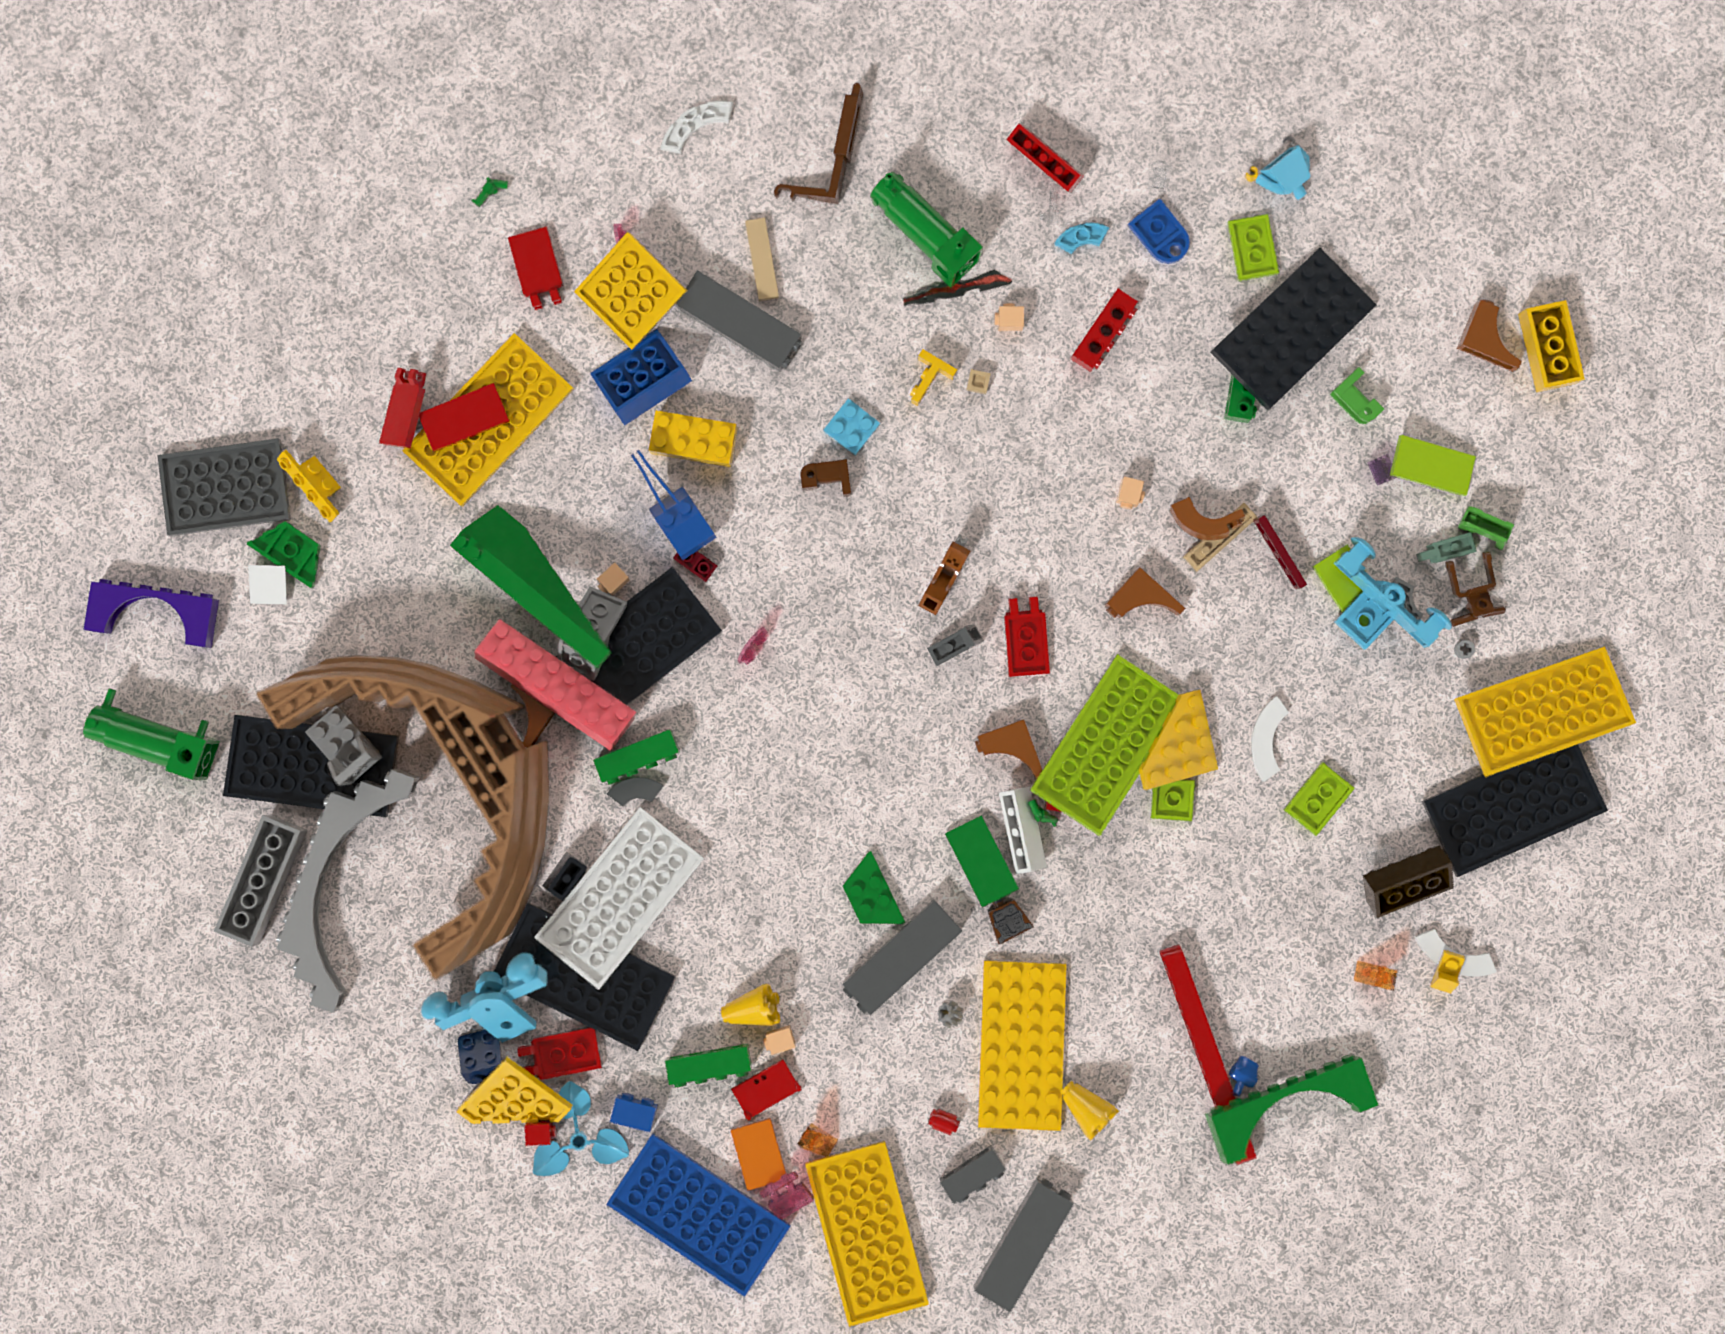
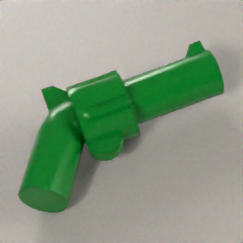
(488, 189)
(1042, 815)

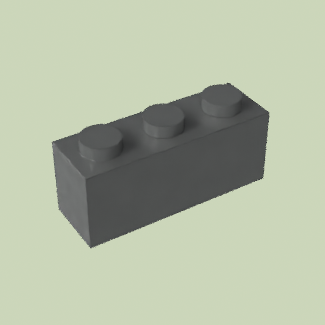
(972, 1175)

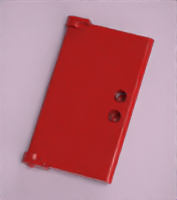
(768, 1091)

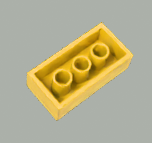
(1551, 346)
(693, 438)

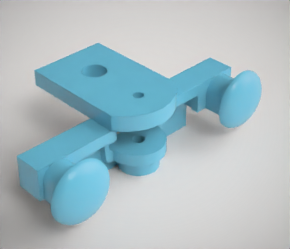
(1381, 604)
(492, 1001)

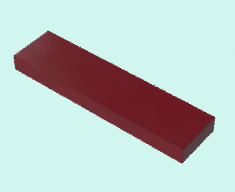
(1280, 552)

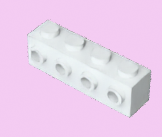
(1022, 830)

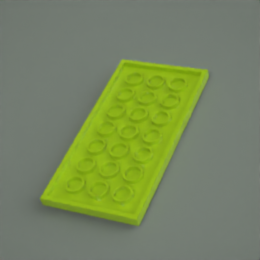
(1106, 745)

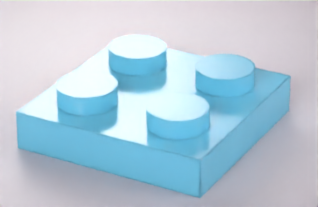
(851, 427)

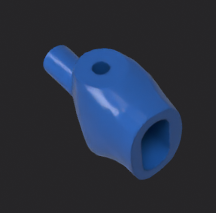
(1244, 1074)

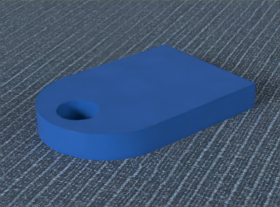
(1159, 231)

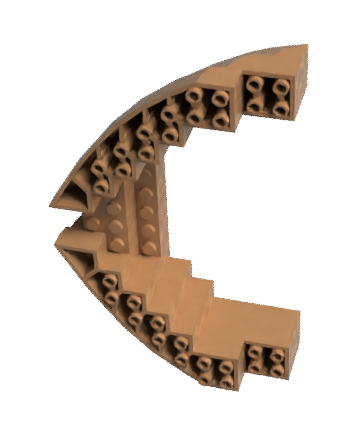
(487, 755)

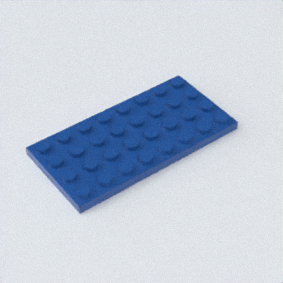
(698, 1214)

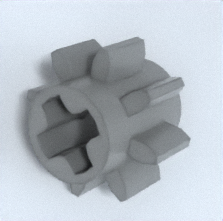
(950, 1014)

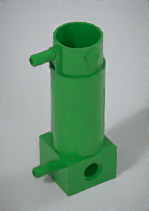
(950, 250)
(179, 751)

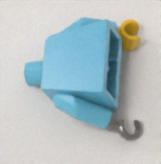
(1285, 172)

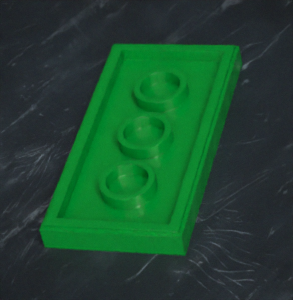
(981, 861)

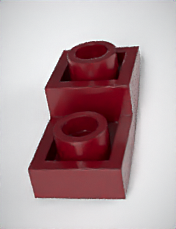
(698, 565)

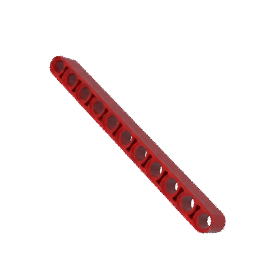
(1199, 1031)

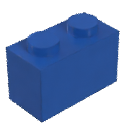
(634, 1112)

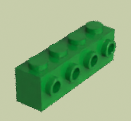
(1239, 403)
(636, 756)
(708, 1064)

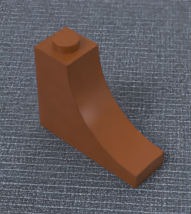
(1482, 337)
(1141, 591)
(538, 717)
(1013, 741)

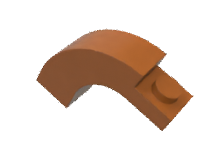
(1202, 527)
(944, 578)

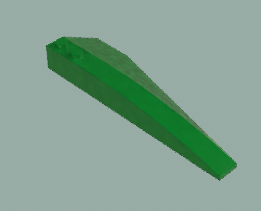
(514, 562)

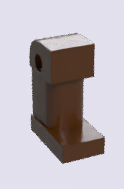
(826, 473)

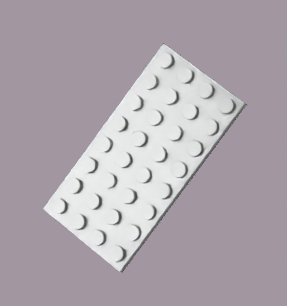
(619, 898)

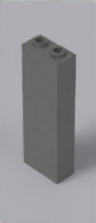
(739, 321)
(901, 958)
(1023, 1244)

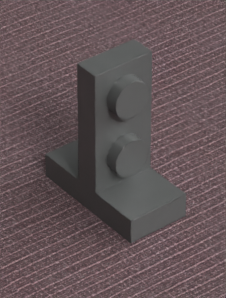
(955, 644)

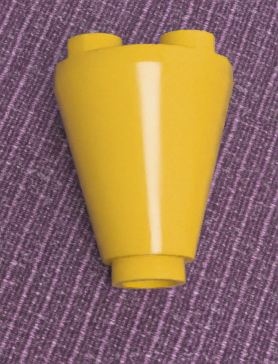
(753, 1008)
(1088, 1109)

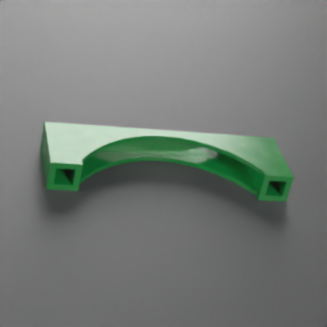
(1235, 1122)

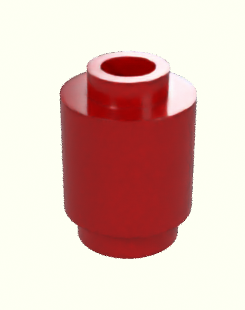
(943, 1121)

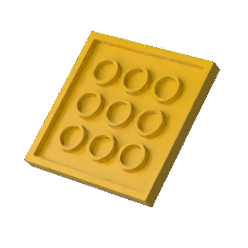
(630, 290)

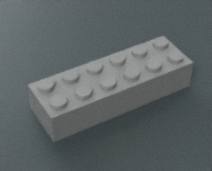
(260, 880)

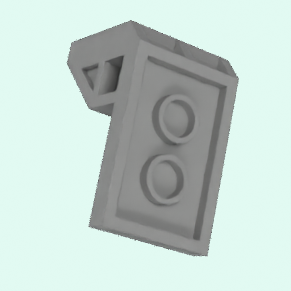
(603, 613)
(343, 745)

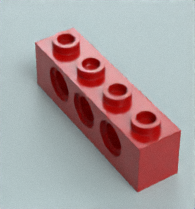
(1045, 157)
(1119, 302)

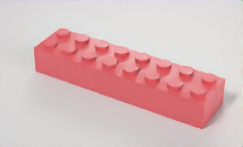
(555, 684)

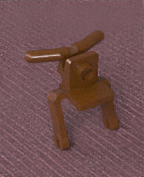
(1478, 598)

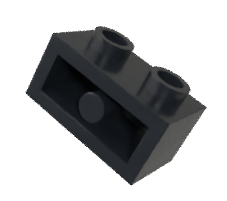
(565, 876)

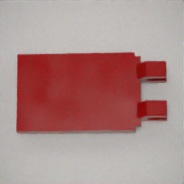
(536, 265)
(403, 409)
(1026, 639)
(563, 1053)

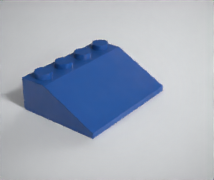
(641, 377)

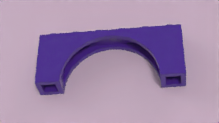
(109, 600)

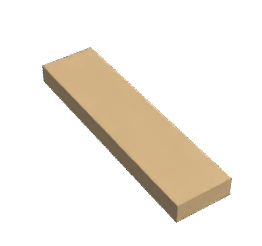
(762, 259)
(1207, 549)

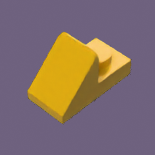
(1447, 972)

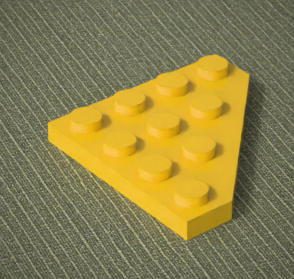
(1182, 746)
(513, 1095)

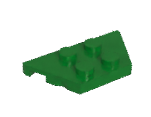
(291, 549)
(871, 895)

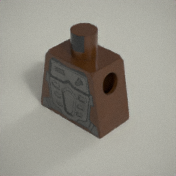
(1008, 920)

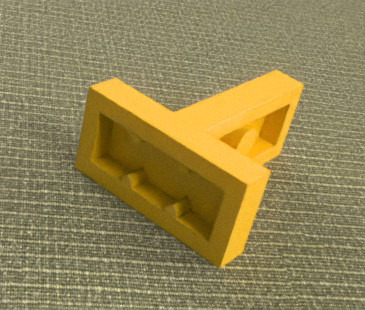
(936, 365)

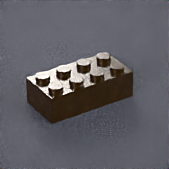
(1408, 881)

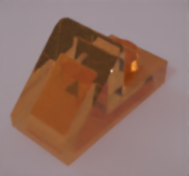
(1375, 975)
(817, 1140)

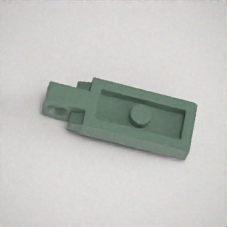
(1448, 549)

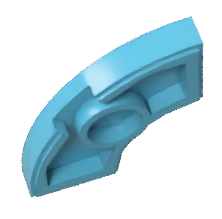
(1081, 235)

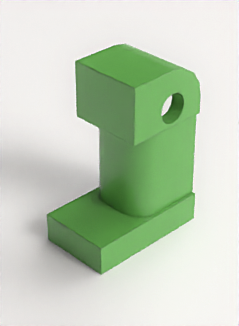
(1354, 402)
(1486, 525)

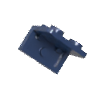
(478, 1055)

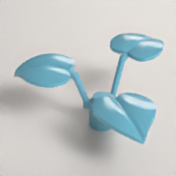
(606, 1150)

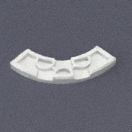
(693, 120)
(1263, 736)
(1473, 965)

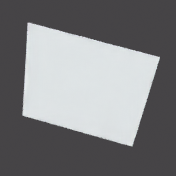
(267, 584)

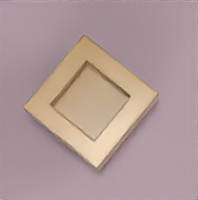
(978, 381)

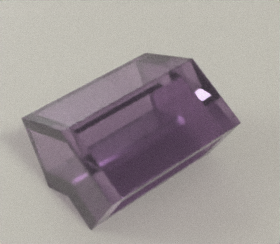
(1381, 469)

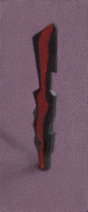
(984, 282)

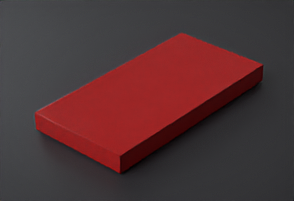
(463, 417)

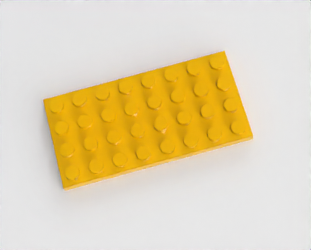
(529, 395)
(1544, 711)
(1022, 1045)
(866, 1233)

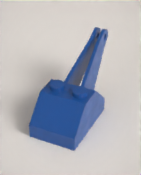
(678, 516)

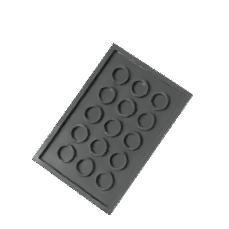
(223, 487)

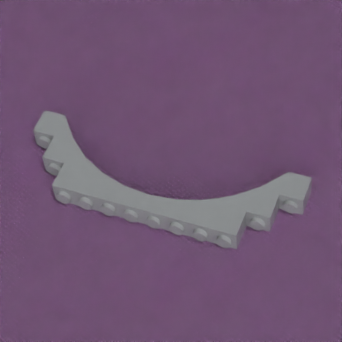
(302, 927)

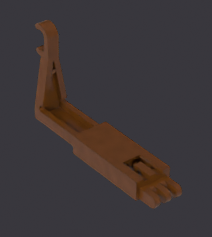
(842, 152)

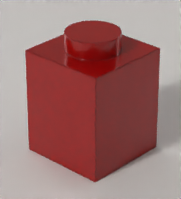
(539, 1133)

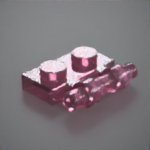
(789, 1201)

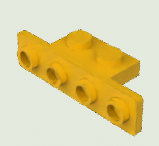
(314, 482)

